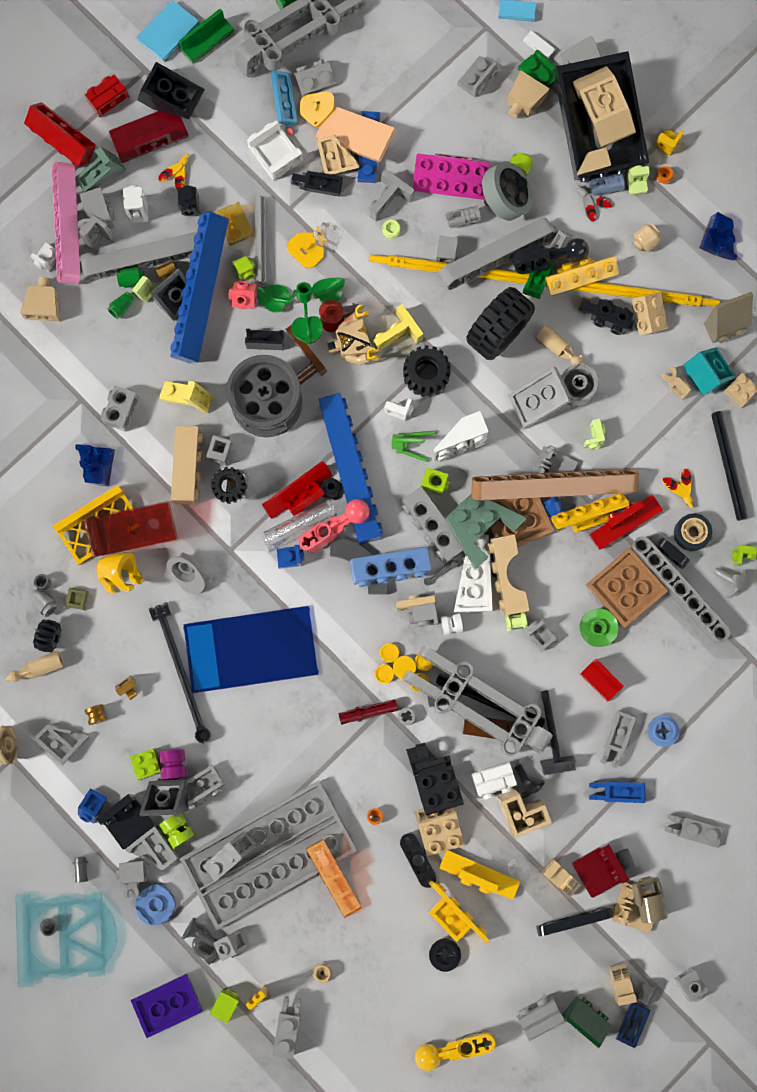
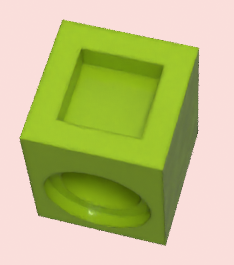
(431, 474)
(225, 1005)

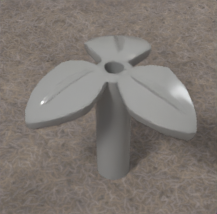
(737, 580)

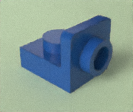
(290, 557)
(91, 806)

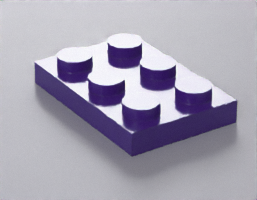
(166, 1005)

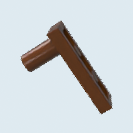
(315, 364)

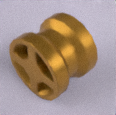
(95, 714)

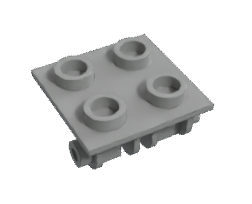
(553, 462)

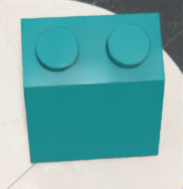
(709, 371)

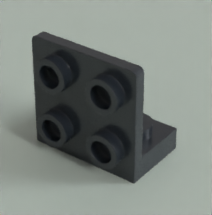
(125, 821)

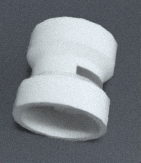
(447, 627)

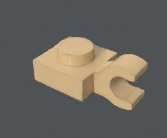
(679, 386)

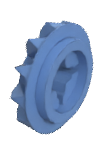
(669, 723)

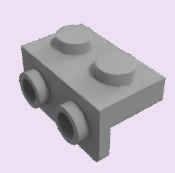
(314, 77)
(94, 230)
(202, 785)

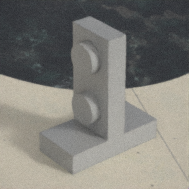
(395, 187)
(229, 856)

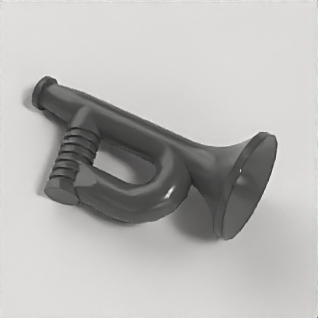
(193, 931)

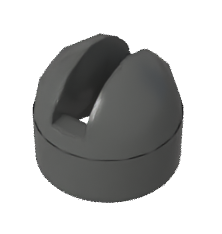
(42, 582)
(47, 931)

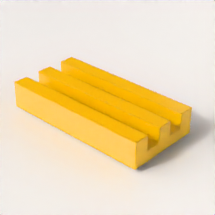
(257, 998)

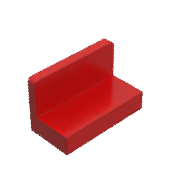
(601, 680)

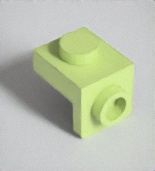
(637, 179)
(598, 431)

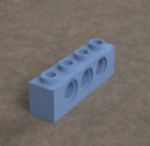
(418, 557)

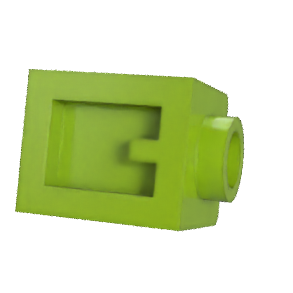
(748, 552)

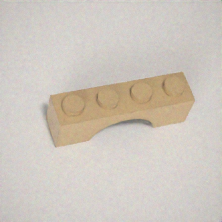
(503, 550)

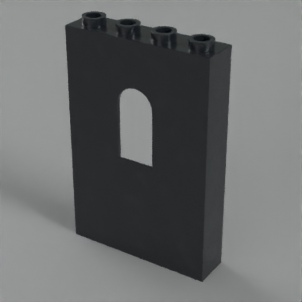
(577, 124)

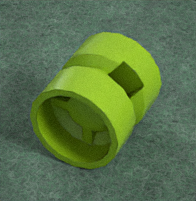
(177, 830)

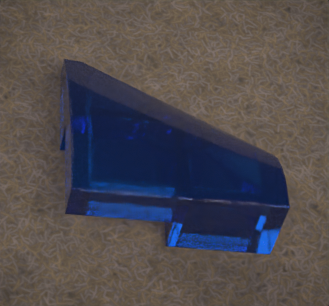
(719, 237)
(96, 464)

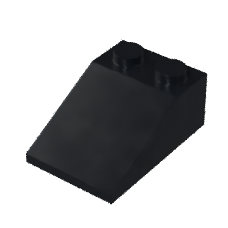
(170, 92)

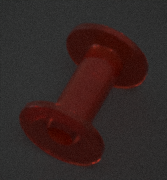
(331, 315)

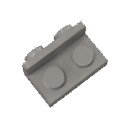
(477, 76)

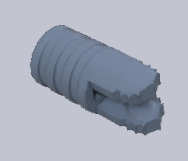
(607, 184)

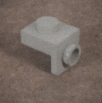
(540, 635)

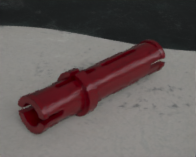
(359, 714)

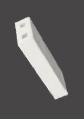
(539, 44)

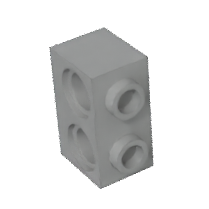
(124, 409)

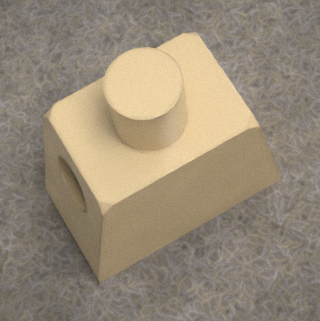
(526, 95)
(41, 302)

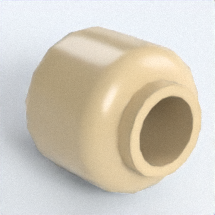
(647, 237)

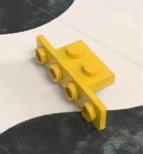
(581, 273)
(590, 514)
(480, 875)
(451, 917)

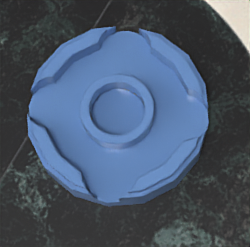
(155, 904)

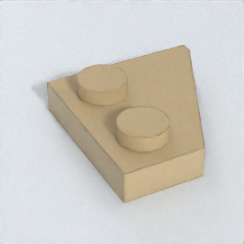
(335, 155)

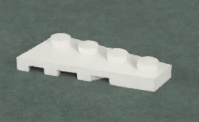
(475, 586)

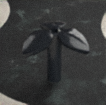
(529, 785)

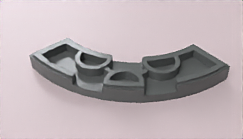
(349, 550)

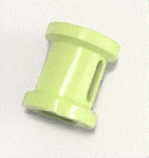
(516, 621)

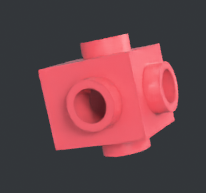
(243, 295)

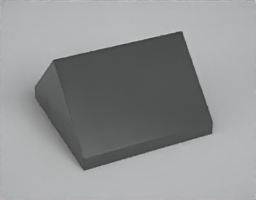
(169, 293)
(165, 798)

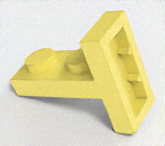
(399, 329)
(187, 395)

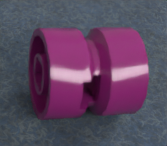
(172, 764)

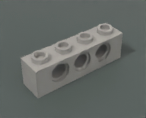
(420, 499)

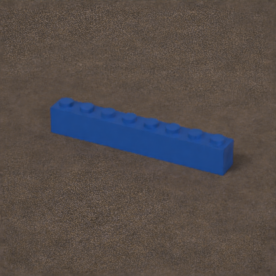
(199, 287)
(348, 463)

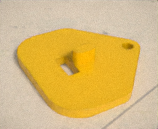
(317, 112)
(307, 242)

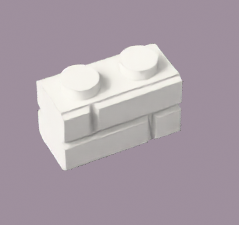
(135, 204)
(494, 780)

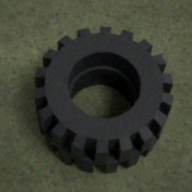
(426, 356)

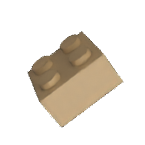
(741, 390)

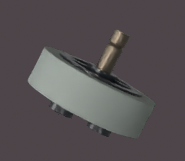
(507, 191)

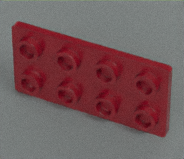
(147, 135)

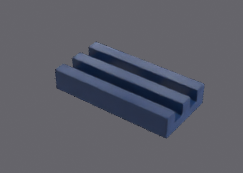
(625, 1021)

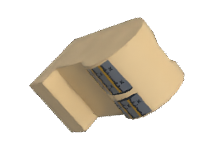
(561, 878)
(622, 985)

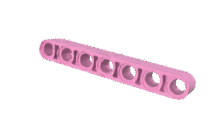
(65, 223)

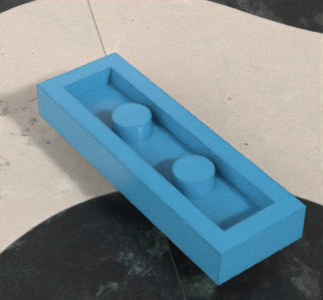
(284, 98)

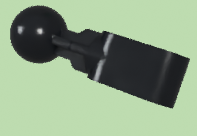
(539, 257)

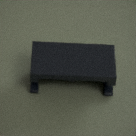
(264, 339)

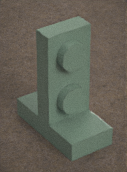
(99, 169)

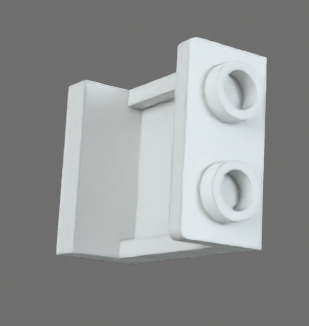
(274, 150)

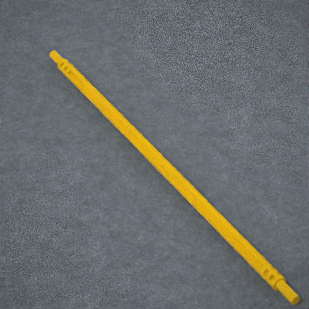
(511, 276)

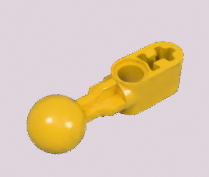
(429, 1056)

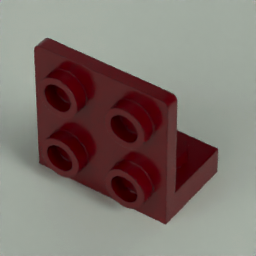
(600, 870)

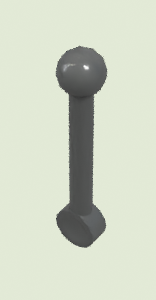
(427, 581)

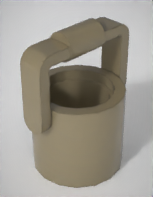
(650, 906)

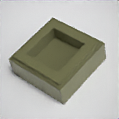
(76, 599)

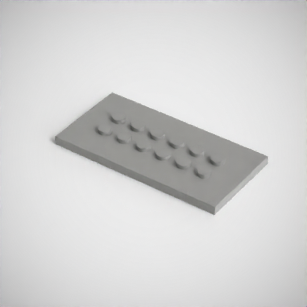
(277, 860)

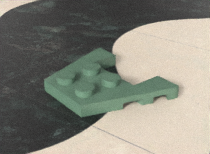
(473, 519)

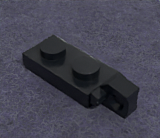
(318, 183)

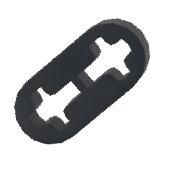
(672, 553)

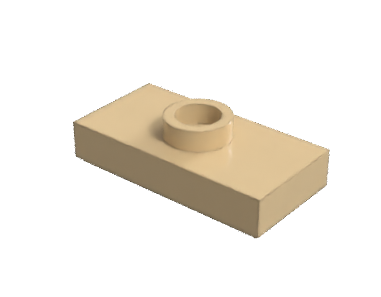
(414, 600)

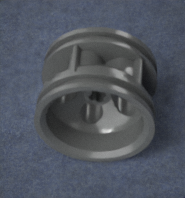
(264, 423)

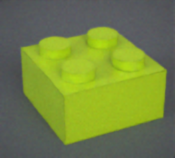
(146, 764)

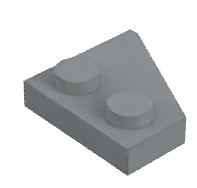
(60, 742)
(154, 849)

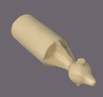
(558, 345)
(38, 667)

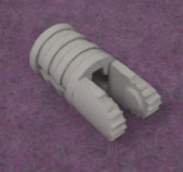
(463, 216)

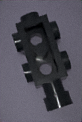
(609, 319)

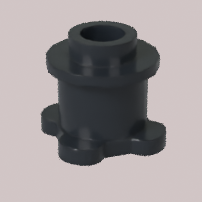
(334, 494)

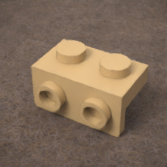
(650, 313)

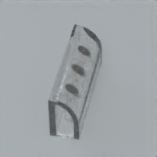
(298, 525)

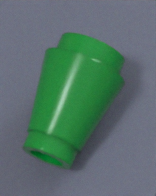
(120, 305)

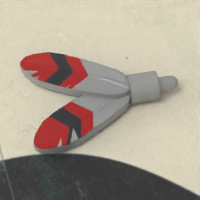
(589, 202)

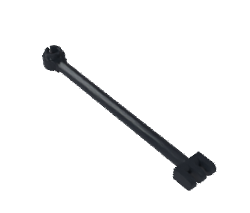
(161, 616)

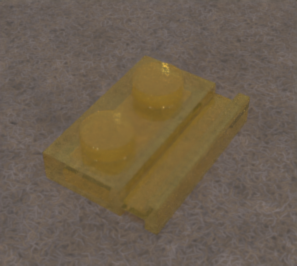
(238, 225)

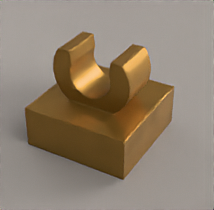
(165, 269)
(127, 687)

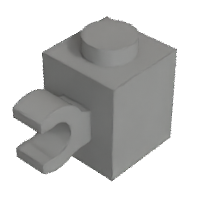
(132, 874)

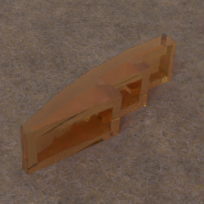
(333, 878)

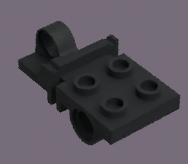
(435, 780)

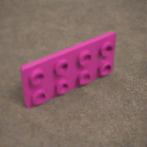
(449, 175)

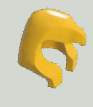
(109, 571)

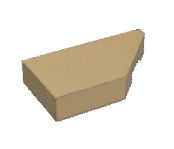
(594, 161)

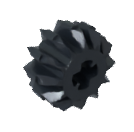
(47, 636)

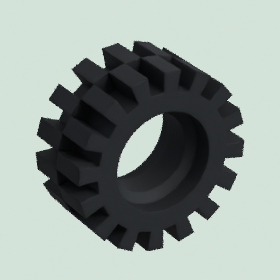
(225, 474)

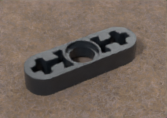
(420, 876)

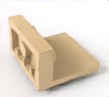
(439, 831)

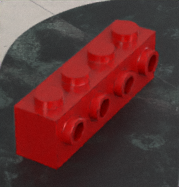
(59, 134)

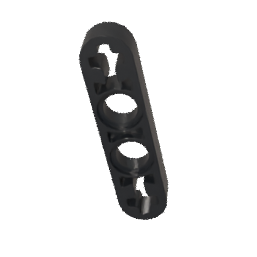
(574, 921)

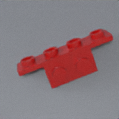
(299, 493)
(624, 522)

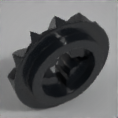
(451, 962)

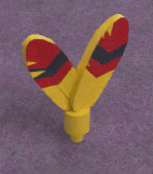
(176, 170)
(681, 490)

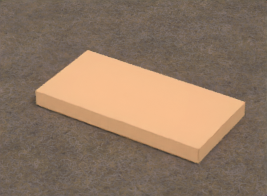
(358, 133)

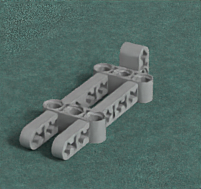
(251, 52)
(535, 737)

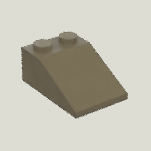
(730, 318)

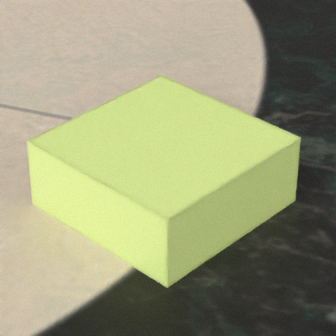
(144, 288)

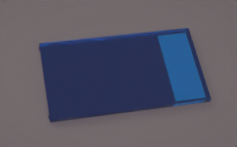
(250, 649)

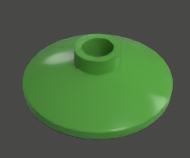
(605, 620)

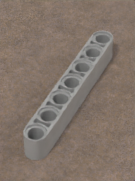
(495, 253)
(139, 256)
(689, 592)

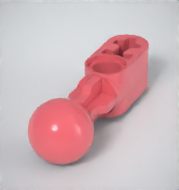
(355, 512)

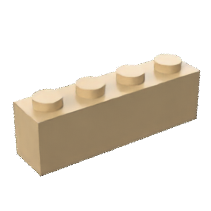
(185, 465)

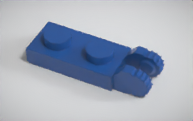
(620, 792)

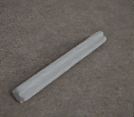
(260, 239)

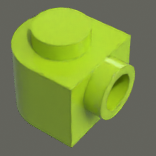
(522, 161)
(244, 268)

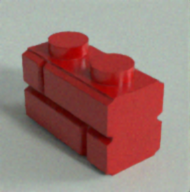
(106, 95)

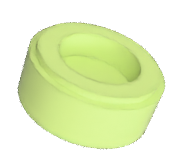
(391, 229)

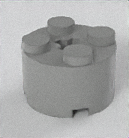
(582, 375)

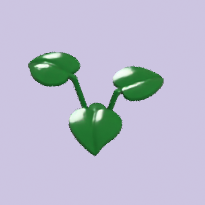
(309, 328)

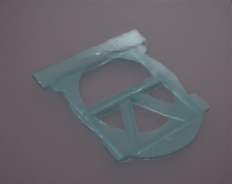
(29, 910)

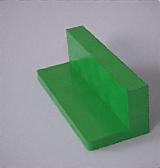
(205, 36)

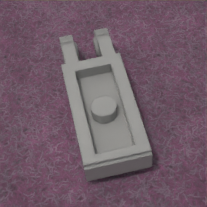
(618, 736)
(696, 831)

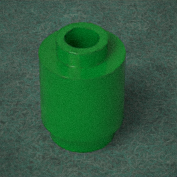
(129, 277)

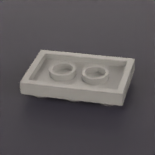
(540, 397)

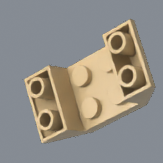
(605, 106)

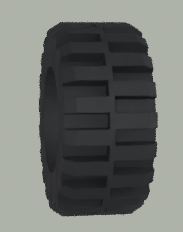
(500, 323)

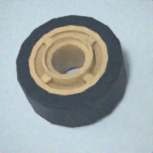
(702, 527)

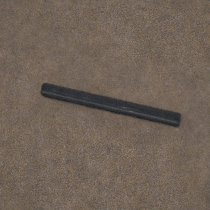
(729, 466)
(468, 692)

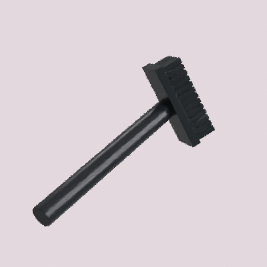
(558, 763)

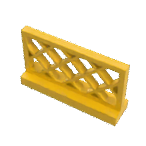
(85, 512)

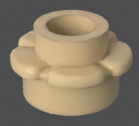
(327, 973)

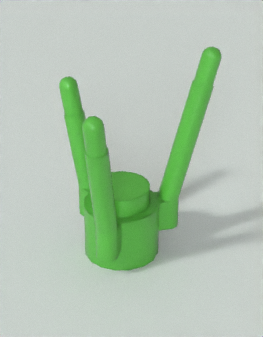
(401, 440)

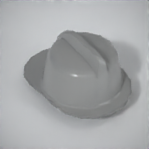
(186, 573)

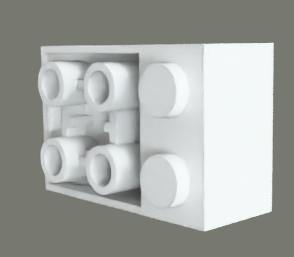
(466, 433)

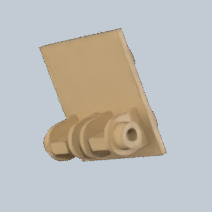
(627, 911)

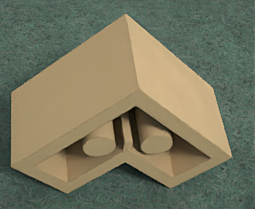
(522, 818)

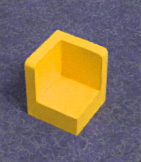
(668, 141)

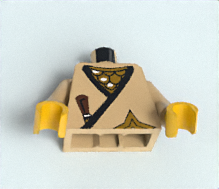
(353, 339)

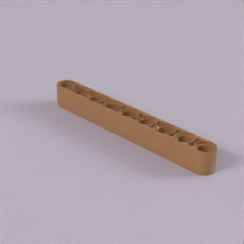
(554, 484)

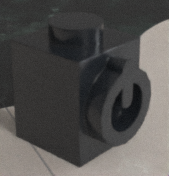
(188, 200)

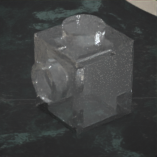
(328, 236)

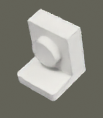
(45, 257)
(396, 410)

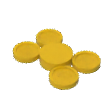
(389, 653)

